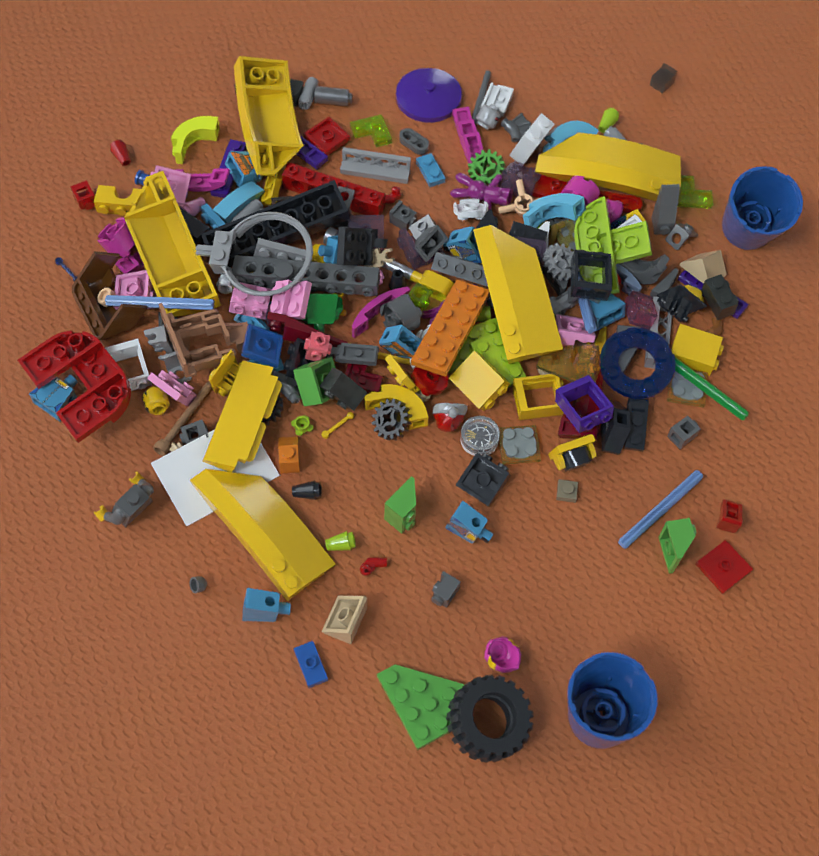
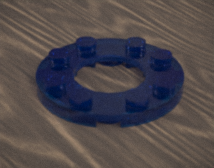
(643, 339)

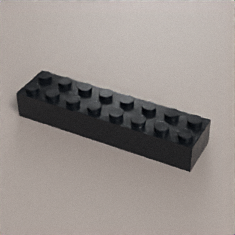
(314, 209)

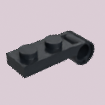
(638, 422)

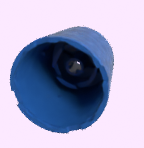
(761, 207)
(620, 690)

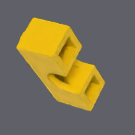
(108, 202)

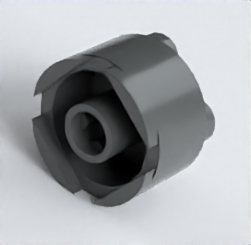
(401, 312)

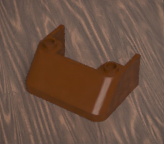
(103, 321)

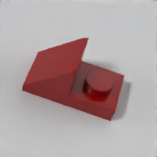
(730, 516)

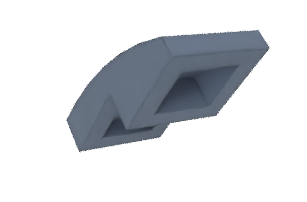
(627, 280)

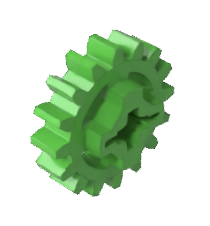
(481, 163)

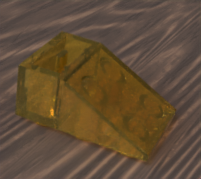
(572, 362)

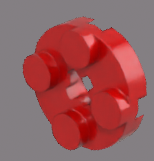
(427, 385)

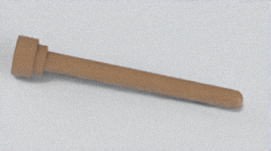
(162, 447)

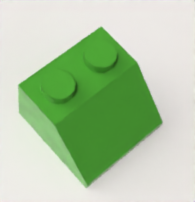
(310, 378)
(401, 507)
(675, 541)

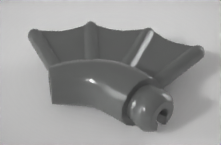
(516, 127)
(289, 387)

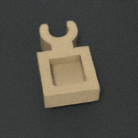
(379, 257)

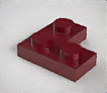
(367, 381)

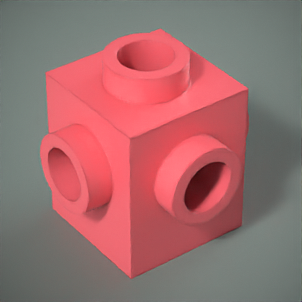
(317, 346)

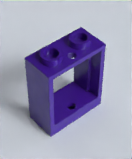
(578, 389)

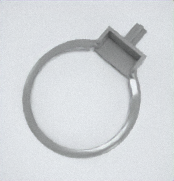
(223, 241)

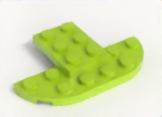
(624, 244)
(487, 341)

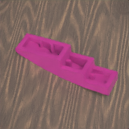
(467, 132)

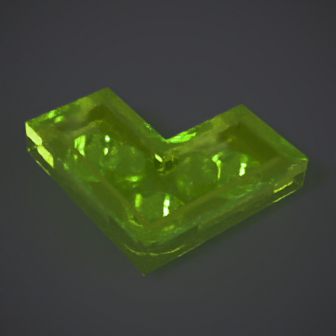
(372, 126)
(693, 198)

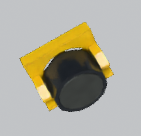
(574, 453)

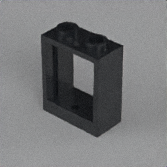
(591, 290)

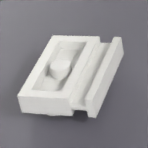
(499, 97)

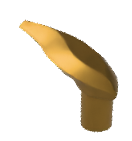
(553, 232)

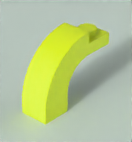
(191, 131)

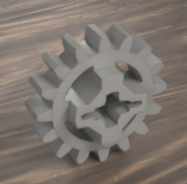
(560, 262)

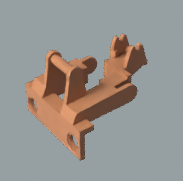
(204, 322)

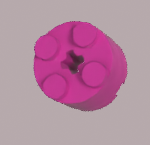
(584, 188)
(117, 238)

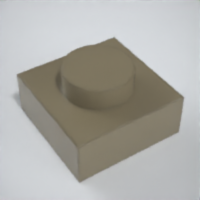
(567, 491)

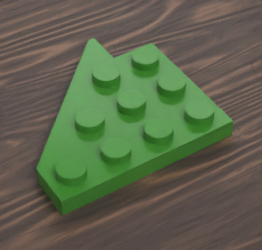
(419, 702)

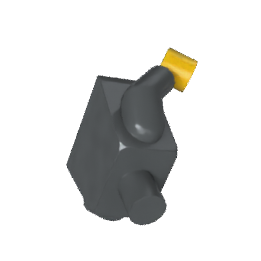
(130, 504)

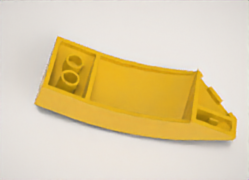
(266, 113)
(612, 164)
(167, 245)
(518, 295)
(265, 528)

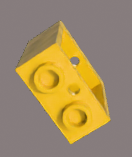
(535, 382)

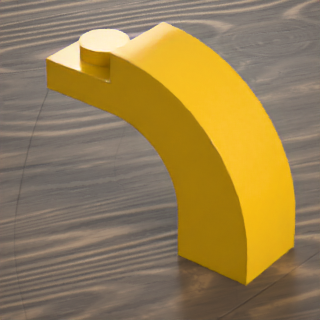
(390, 391)

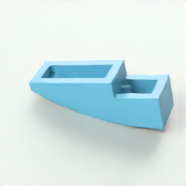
(237, 200)

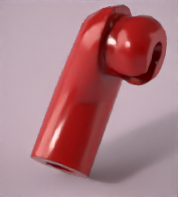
(393, 196)
(371, 564)

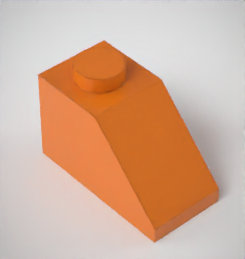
(288, 455)

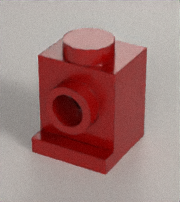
(84, 199)

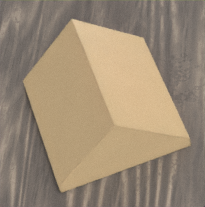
(705, 265)
(345, 617)

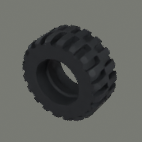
(515, 711)

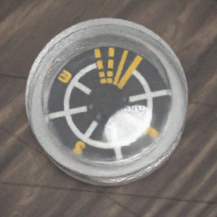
(479, 435)

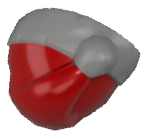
(449, 415)

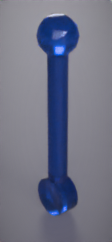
(59, 261)

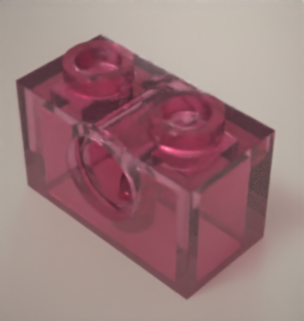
(640, 310)

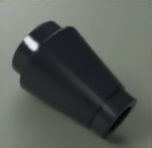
(397, 280)
(307, 490)

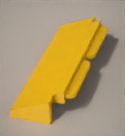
(240, 424)

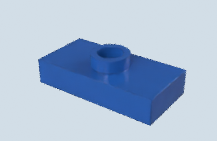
(310, 664)

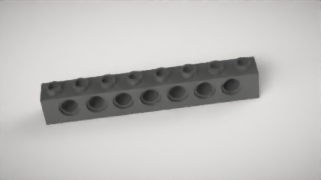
(332, 272)

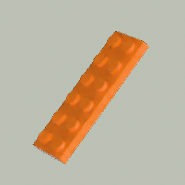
(450, 328)

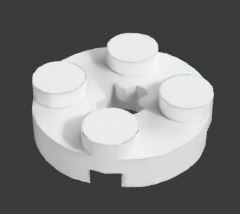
(470, 209)

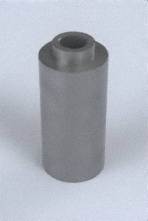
(332, 96)

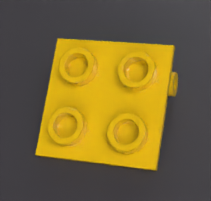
(220, 375)

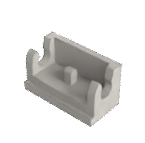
(159, 340)

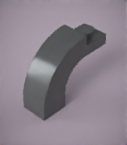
(646, 271)

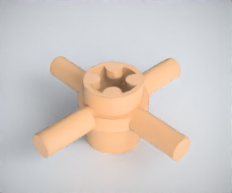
(523, 198)

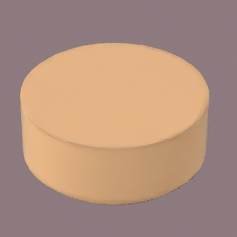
(102, 295)

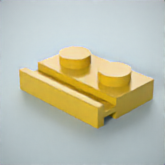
(402, 377)

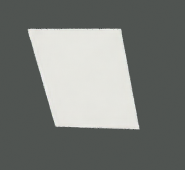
(186, 462)

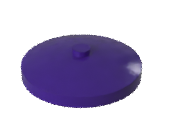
(428, 95)

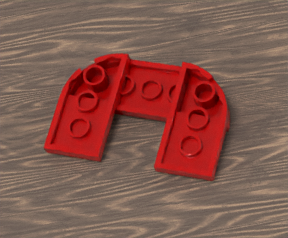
(106, 382)

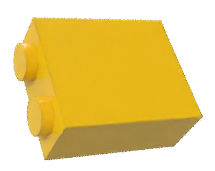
(697, 348)
(479, 381)

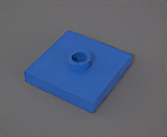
(262, 345)

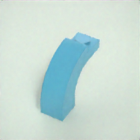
(566, 131)
(554, 206)

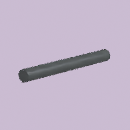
(481, 95)

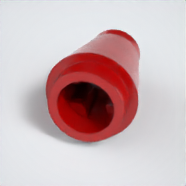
(120, 151)

